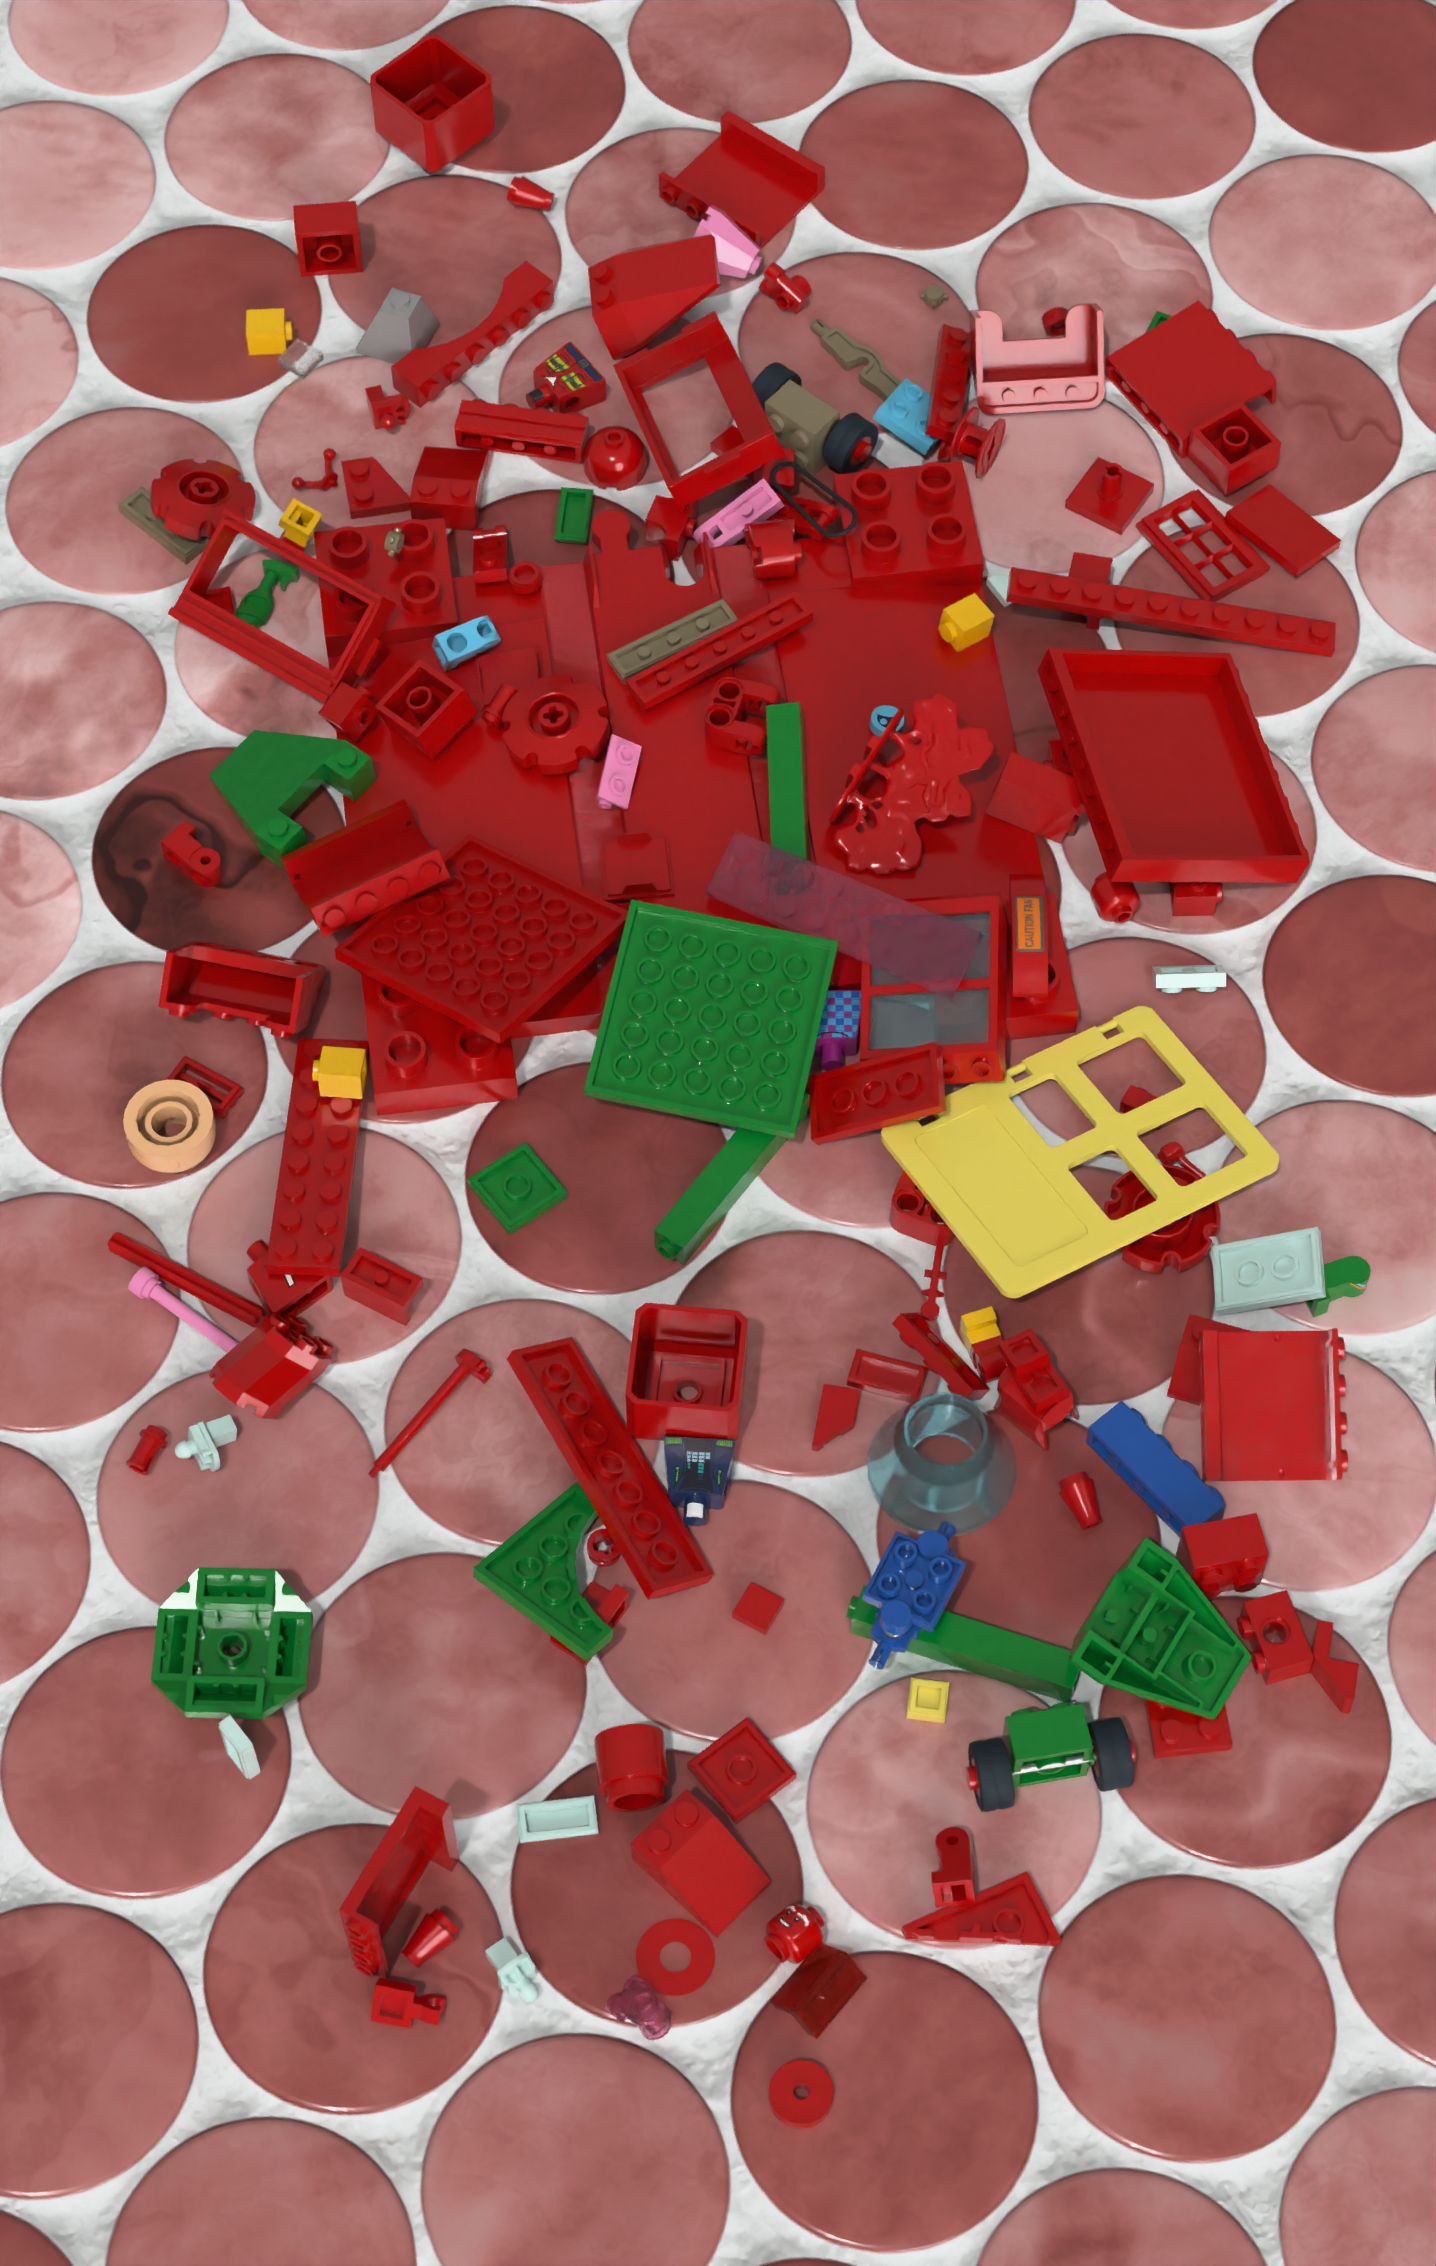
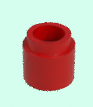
(632, 1767)

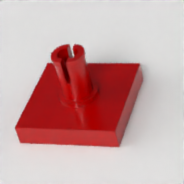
(1109, 495)

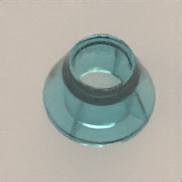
(926, 1493)

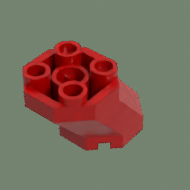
(271, 1365)

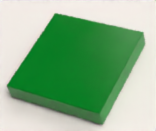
(517, 1188)

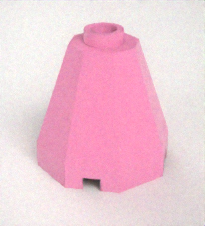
(735, 250)

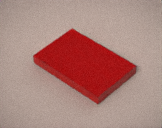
(1282, 530)

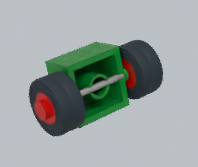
(1047, 1749)

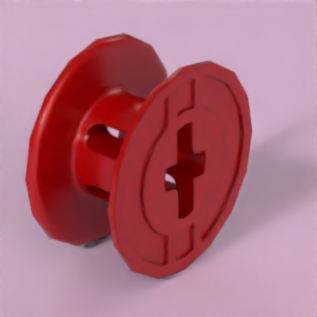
(977, 442)

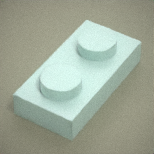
(1203, 977)

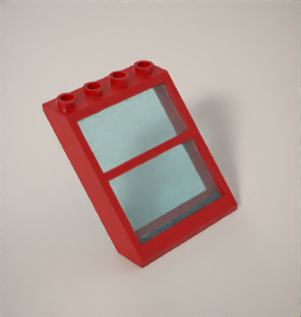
(970, 1024)

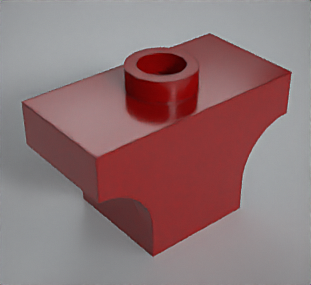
(670, 526)

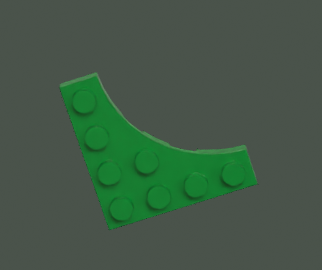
(539, 1576)

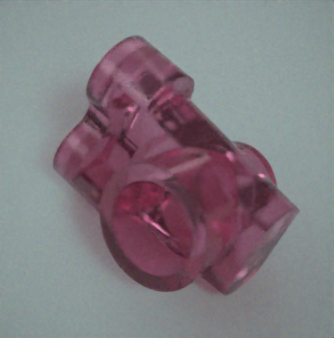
(641, 2008)

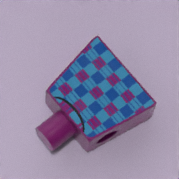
(839, 1028)

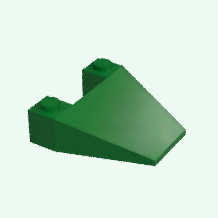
(276, 774)

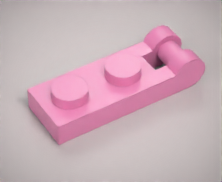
(753, 505)

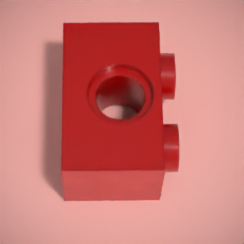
(1275, 1616)

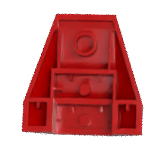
(650, 289)

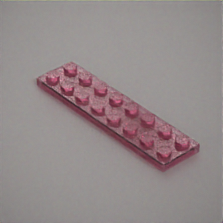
(838, 908)

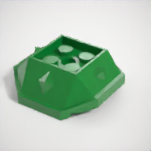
(226, 1611)

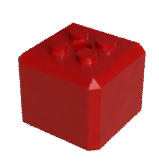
(432, 102)
(681, 1349)

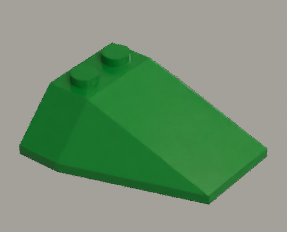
(1160, 1637)

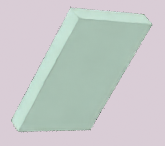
(1268, 1271)

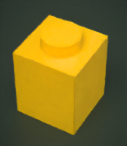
(267, 331)
(966, 622)
(341, 1072)

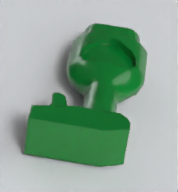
(258, 603)

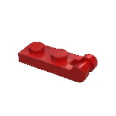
(825, 512)
(490, 554)

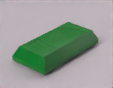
(573, 515)

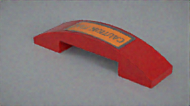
(1029, 935)

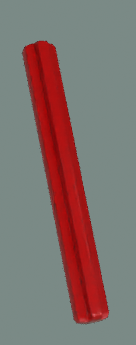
(187, 1279)

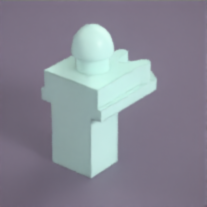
(204, 1439)
(513, 1970)

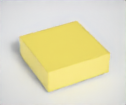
(928, 1700)

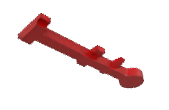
(930, 1309)

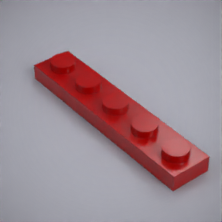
(948, 383)

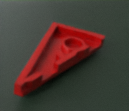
(1001, 1915)

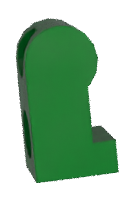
(1342, 1278)

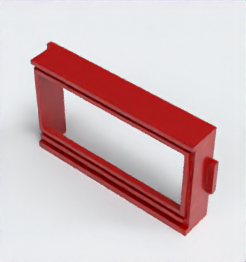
(698, 341)
(263, 648)

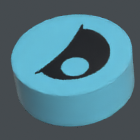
(881, 718)

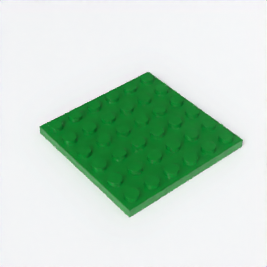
(711, 1019)

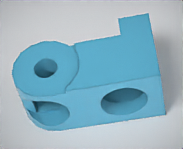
(465, 641)

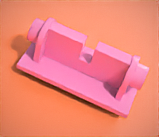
(618, 773)

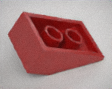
(449, 486)
(699, 1863)

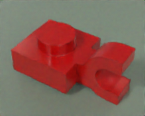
(398, 2004)

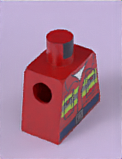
(567, 382)

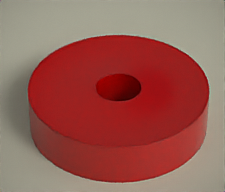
(799, 2112)

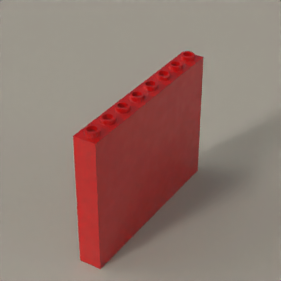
(1172, 767)

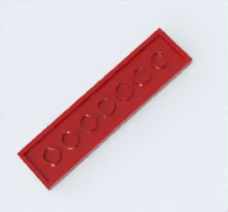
(314, 1172)
(610, 1468)

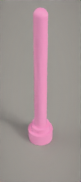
(146, 1285)

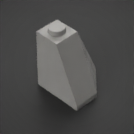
(398, 327)

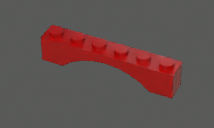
(431, 369)

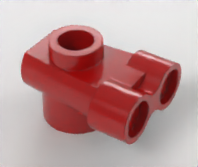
(787, 292)

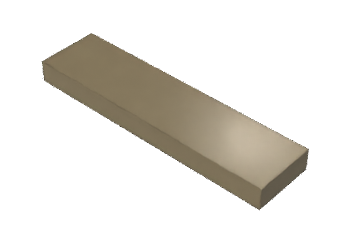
(669, 640)

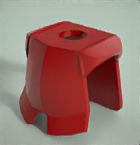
(1019, 1412)

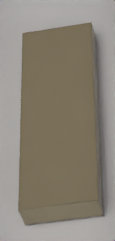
(139, 512)

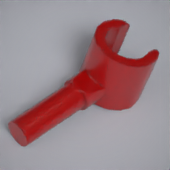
(1174, 1153)

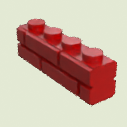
(522, 430)

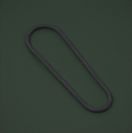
(822, 486)

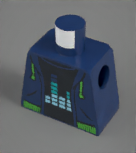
(698, 1474)

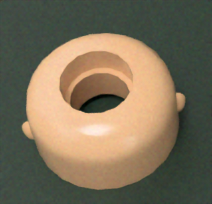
(167, 1104)

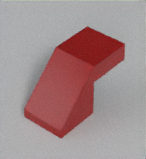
(1334, 1676)

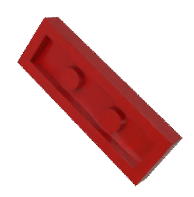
(939, 1356)

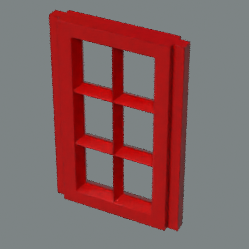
(1183, 566)

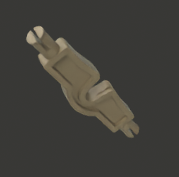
(850, 355)

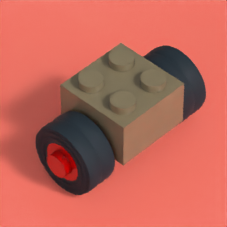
(812, 425)

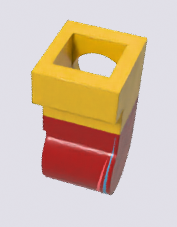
(299, 524)
(981, 1340)

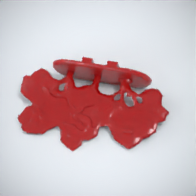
(918, 786)

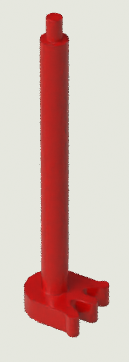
(468, 1364)

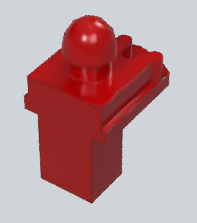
(388, 410)

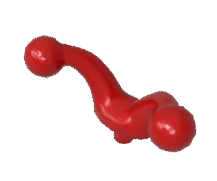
(326, 482)

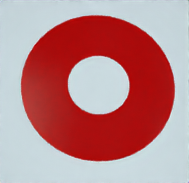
(681, 1982)

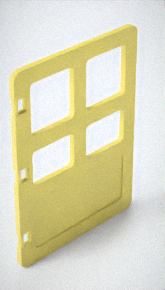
(1014, 1193)

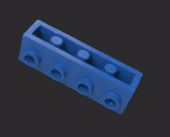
(1153, 1469)

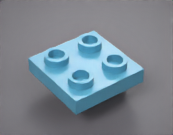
(906, 415)

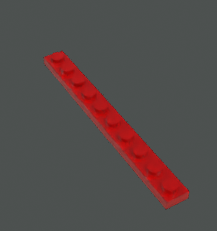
(1171, 612)

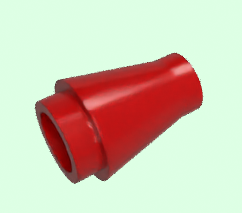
(529, 194)
(1081, 1498)
(430, 1937)

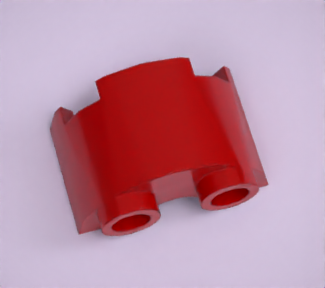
(772, 548)

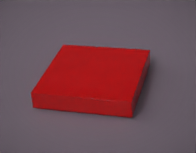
(741, 1770)

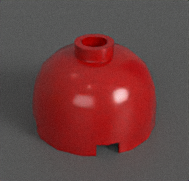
(615, 458)

